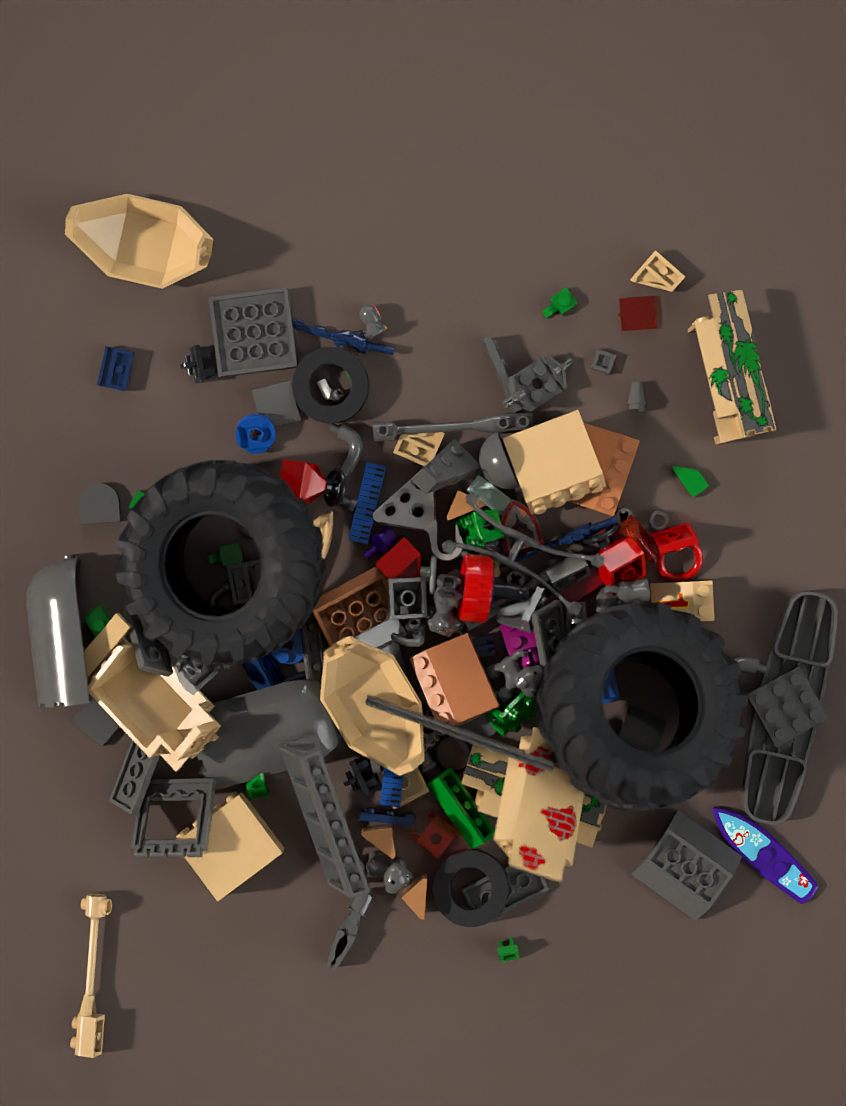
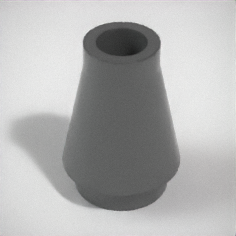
(636, 398)

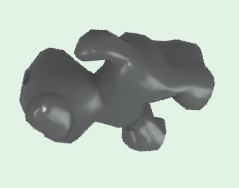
(625, 593)
(446, 599)
(526, 679)
(393, 872)

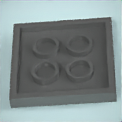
(787, 706)

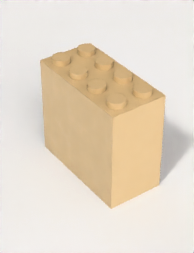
(555, 462)
(237, 846)

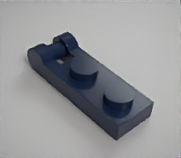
(388, 817)

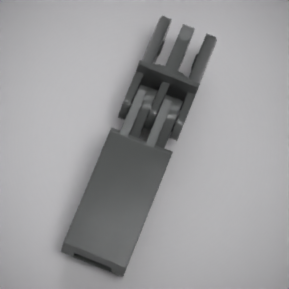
(359, 907)

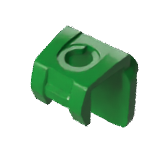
(472, 529)
(514, 714)

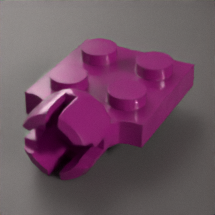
(518, 639)

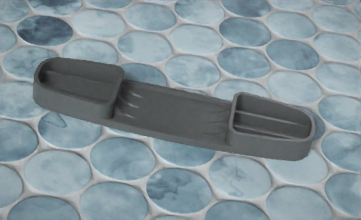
(777, 773)

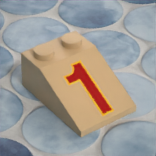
(687, 596)

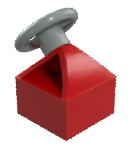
(405, 562)

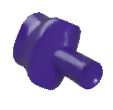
(382, 543)

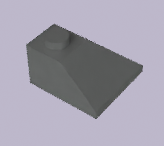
(407, 598)

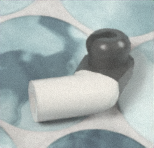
(330, 393)

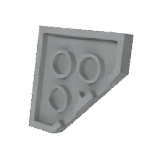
(191, 673)

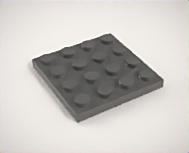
(253, 332)

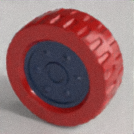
(480, 588)

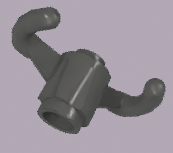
(415, 630)

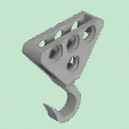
(405, 519)

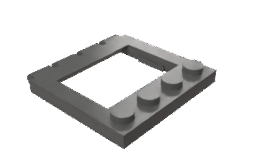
(175, 790)

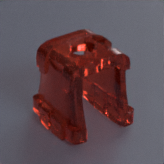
(439, 826)

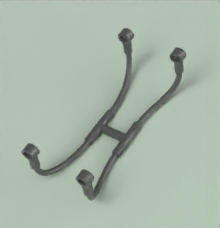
(449, 546)

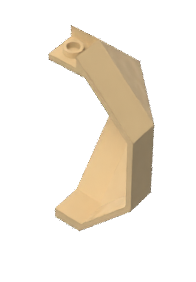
(139, 239)
(348, 676)

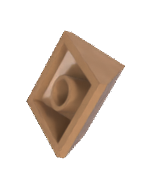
(460, 506)
(381, 837)
(415, 895)

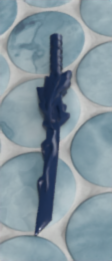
(344, 338)
(572, 537)

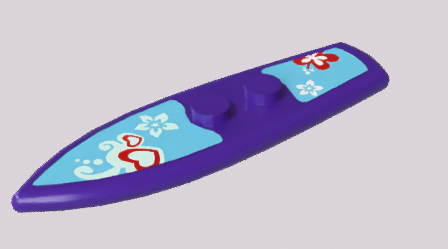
(765, 854)

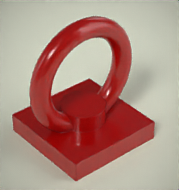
(674, 540)

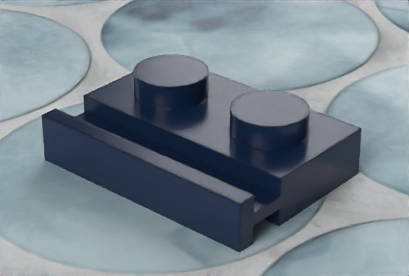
(115, 368)

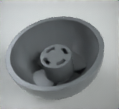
(497, 463)

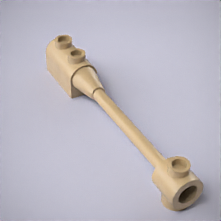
(89, 1024)

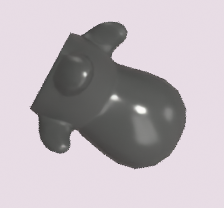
(371, 318)

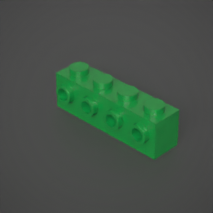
(461, 808)

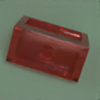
(634, 530)

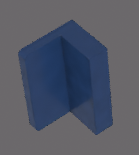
(263, 672)

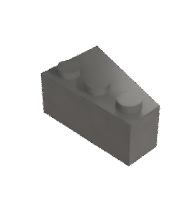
(447, 468)

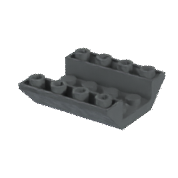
(688, 866)

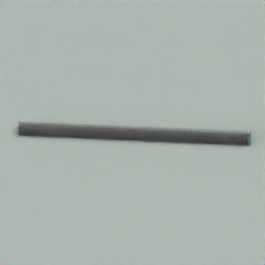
(456, 732)

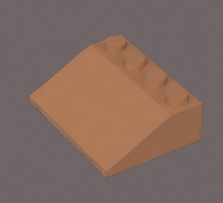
(615, 457)
(353, 607)
(454, 681)

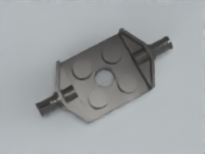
(547, 373)

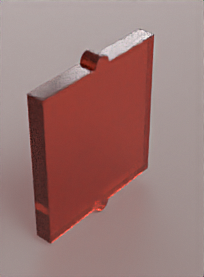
(637, 313)

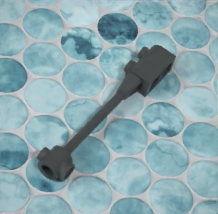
(503, 423)
(557, 573)

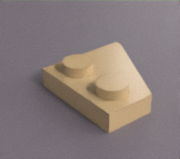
(658, 273)
(419, 447)

